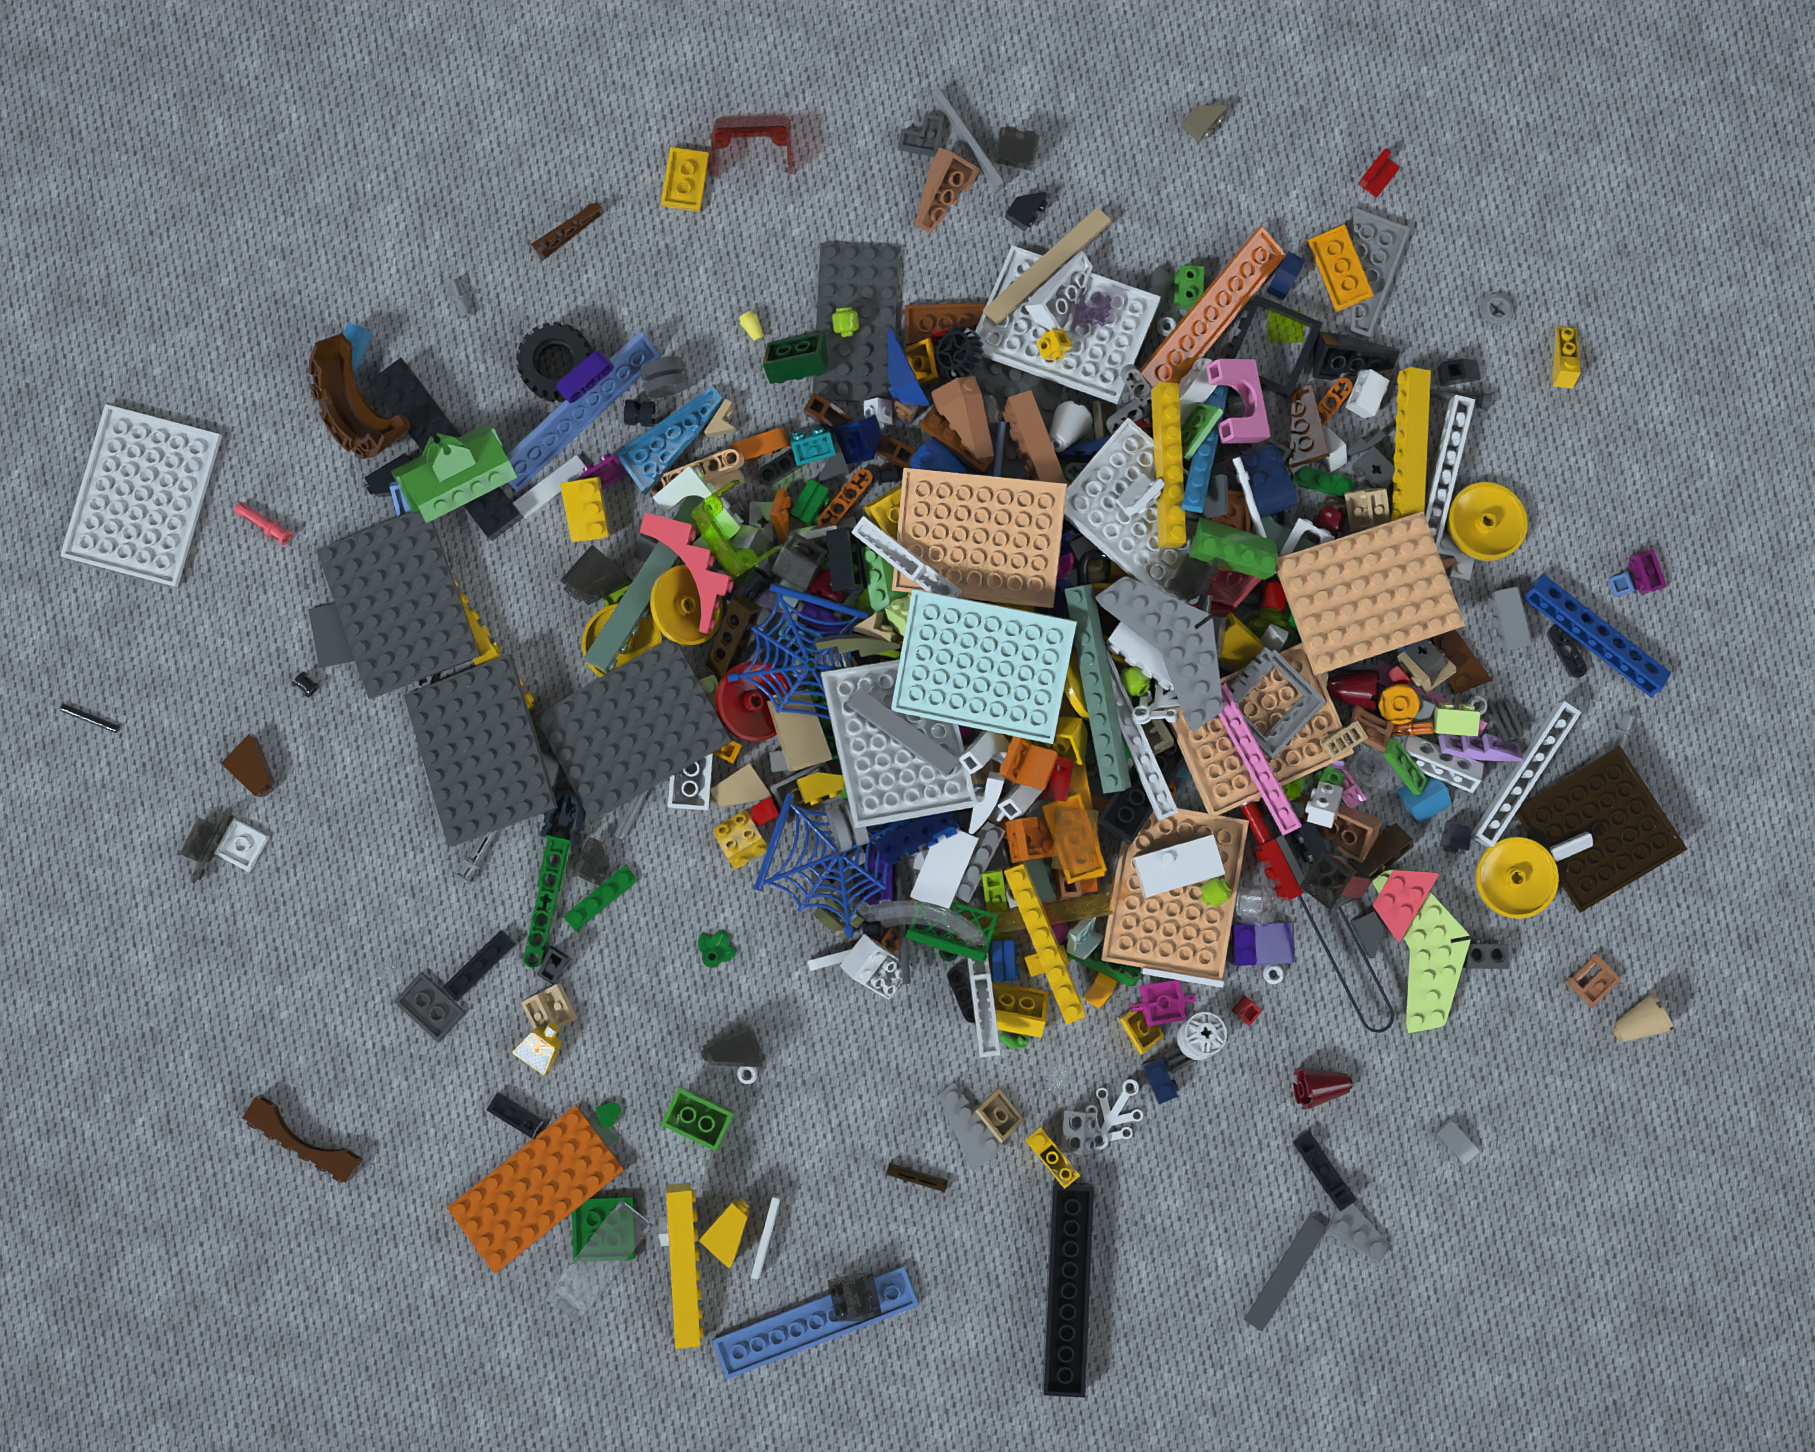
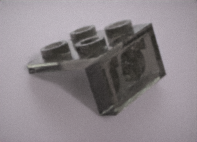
(1192, 577)

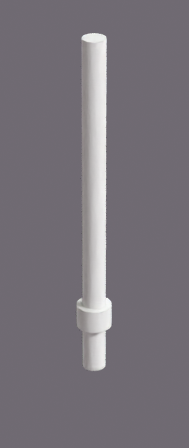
(1242, 478)

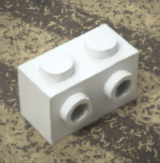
(1367, 393)
(1324, 804)

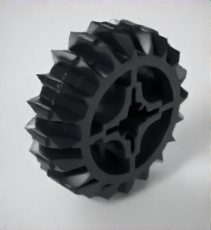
(955, 350)

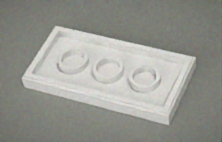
(944, 869)

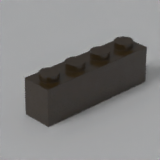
(1385, 851)

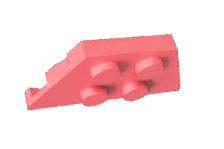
(1230, 587)
(1402, 898)

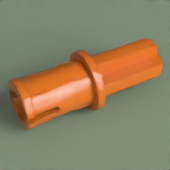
(1413, 728)

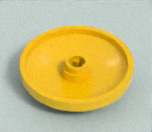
(1487, 521)
(677, 607)
(645, 639)
(1074, 686)
(1516, 877)

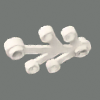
(1143, 713)
(1112, 1117)

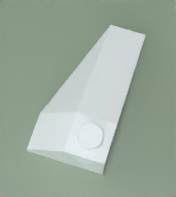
(1055, 300)

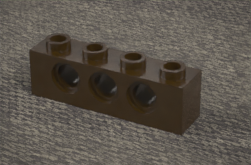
(733, 635)

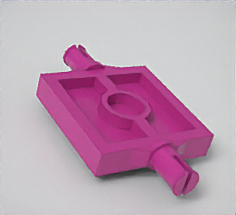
(1162, 1002)

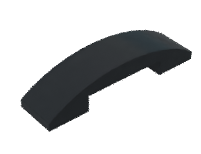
(1324, 1171)

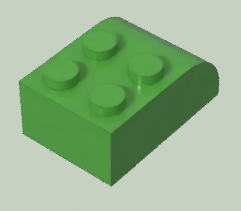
(698, 1118)

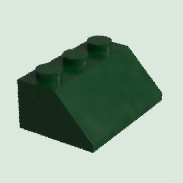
(796, 358)

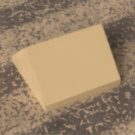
(999, 1115)

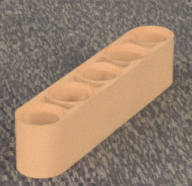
(704, 465)

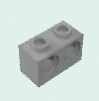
(1074, 1131)

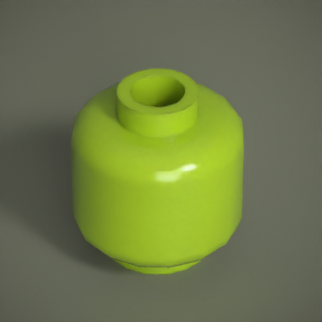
(845, 321)
(1135, 681)
(1215, 892)

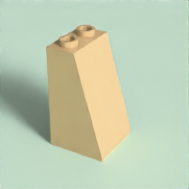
(799, 734)

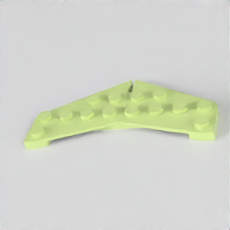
(1433, 961)

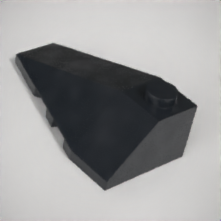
(1343, 354)

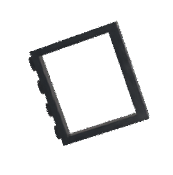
(1315, 325)

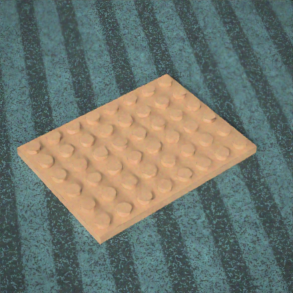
(984, 534)
(1368, 593)
(1217, 763)
(1174, 927)

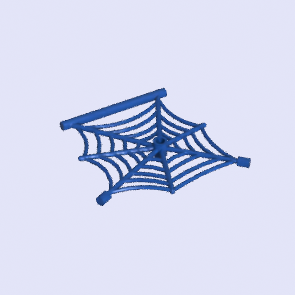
(779, 589)
(788, 803)

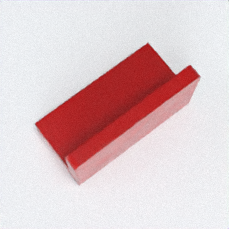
(1379, 174)

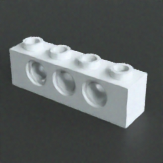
(1455, 770)

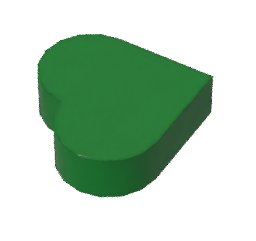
(608, 1113)

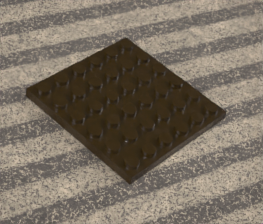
(1619, 813)

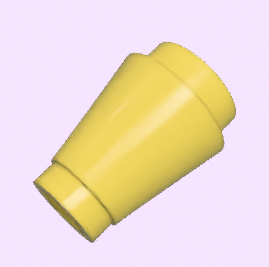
(751, 324)

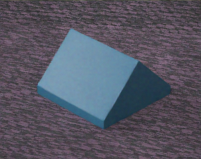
(1428, 803)

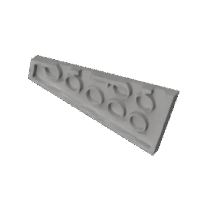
(1378, 249)

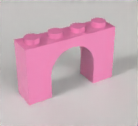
(1244, 378)

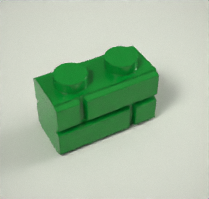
(810, 503)

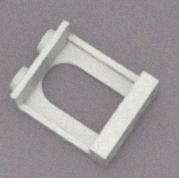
(1301, 526)

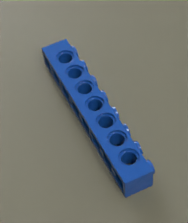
(1597, 635)

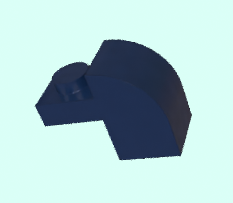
(781, 658)

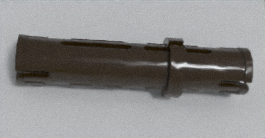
(916, 1177)

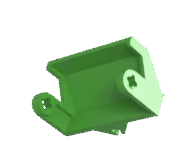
(454, 472)

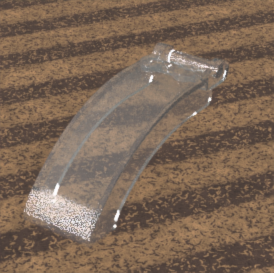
(922, 913)
(599, 1260)

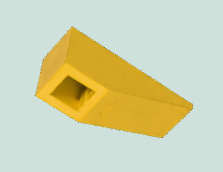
(1566, 358)
(819, 785)
(1052, 1157)

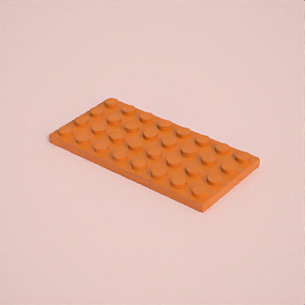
(535, 1189)

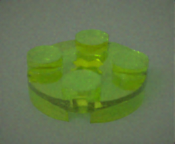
(1259, 621)

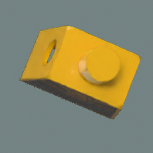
(540, 1048)

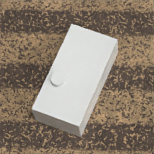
(1178, 865)

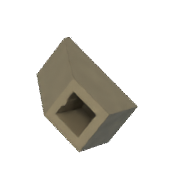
(1201, 120)

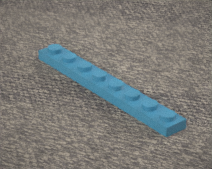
(1203, 458)

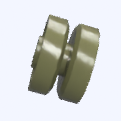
(833, 920)

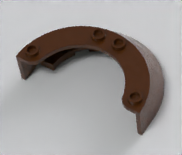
(344, 406)

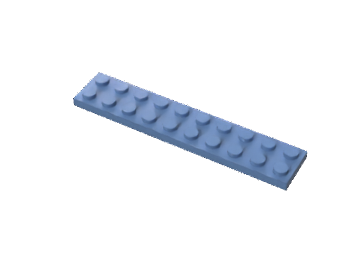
(572, 418)
(806, 1327)

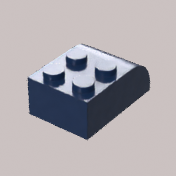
(1269, 481)

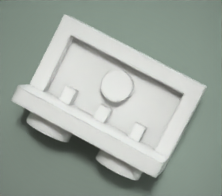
(1138, 494)

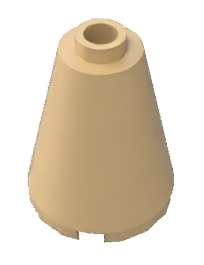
(1643, 1020)

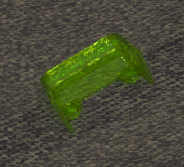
(705, 520)

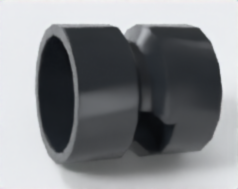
(639, 413)

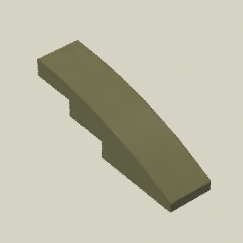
(864, 644)

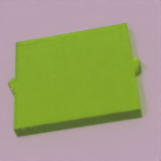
(1284, 329)

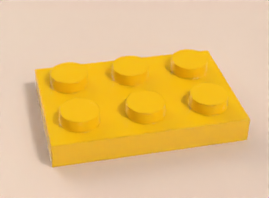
(685, 179)

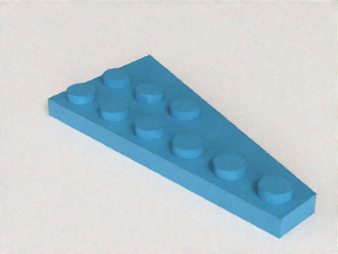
(660, 446)

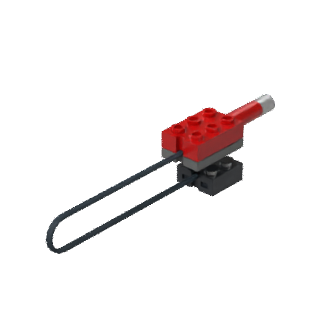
(1287, 877)

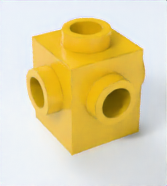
(1054, 344)

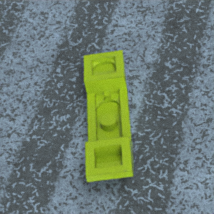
(995, 896)

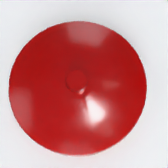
(745, 706)

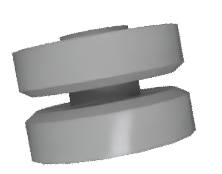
(843, 828)

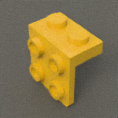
(740, 839)

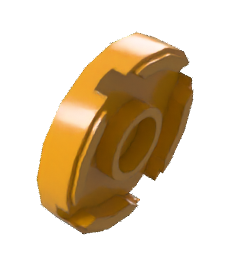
(1399, 703)

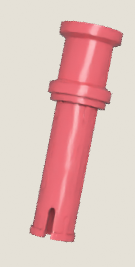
(270, 527)

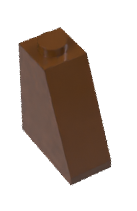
(250, 766)

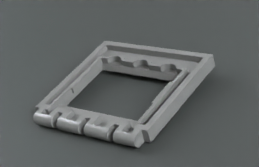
(1295, 717)

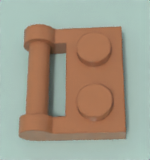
(1375, 728)
(1597, 985)

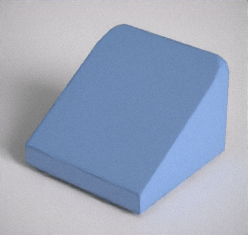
(1622, 584)

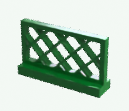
(953, 946)

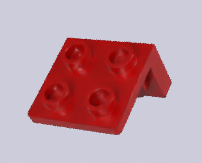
(1059, 781)

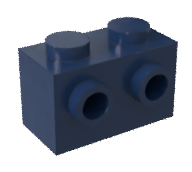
(1159, 1080)

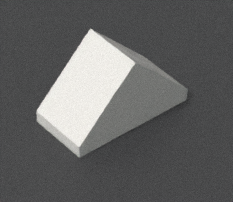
(1336, 449)

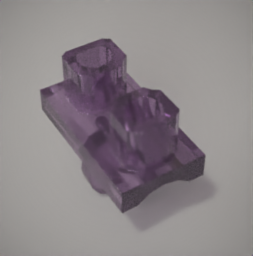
(1095, 313)

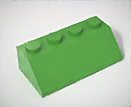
(1234, 548)
(879, 581)

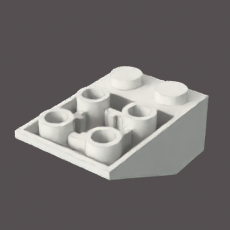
(874, 967)

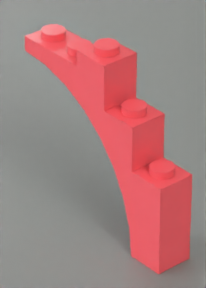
(709, 584)

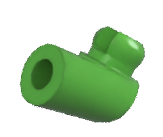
(1014, 1042)

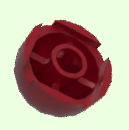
(1331, 518)

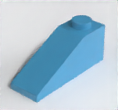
(360, 339)

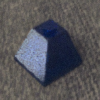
(859, 438)

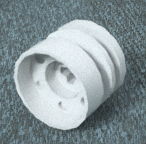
(1198, 1046)

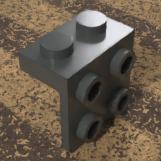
(1215, 502)

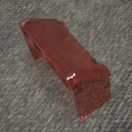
(773, 126)

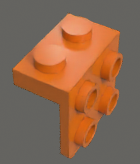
(1028, 764)

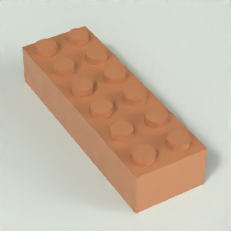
(1032, 439)

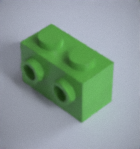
(1190, 286)

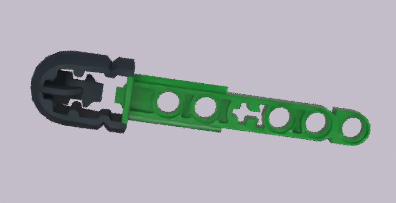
(560, 845)

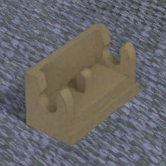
(1157, 735)

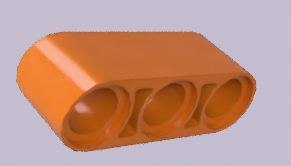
(762, 444)

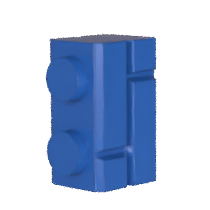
(1004, 960)

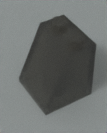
(594, 577)
(1335, 881)
(735, 1049)

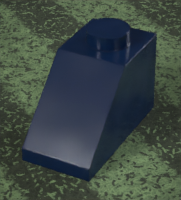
(1286, 275)

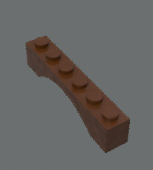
(830, 415)
(267, 1117)

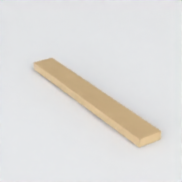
(1046, 266)

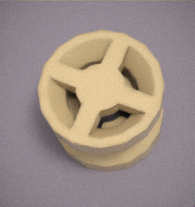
(1095, 571)

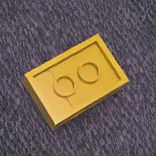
(885, 510)

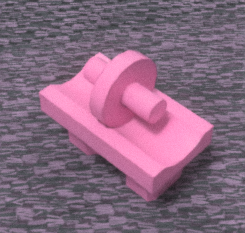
(1351, 792)

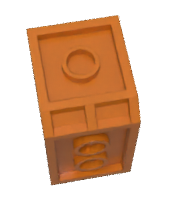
(1029, 839)

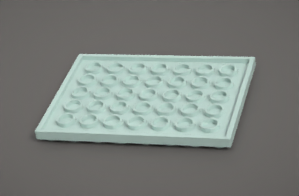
(983, 665)

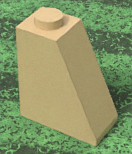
(740, 788)

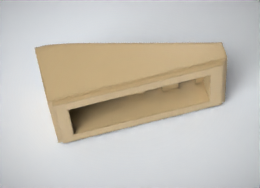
(1341, 750)

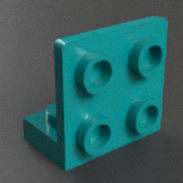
(812, 445)

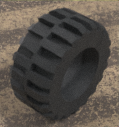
(537, 344)

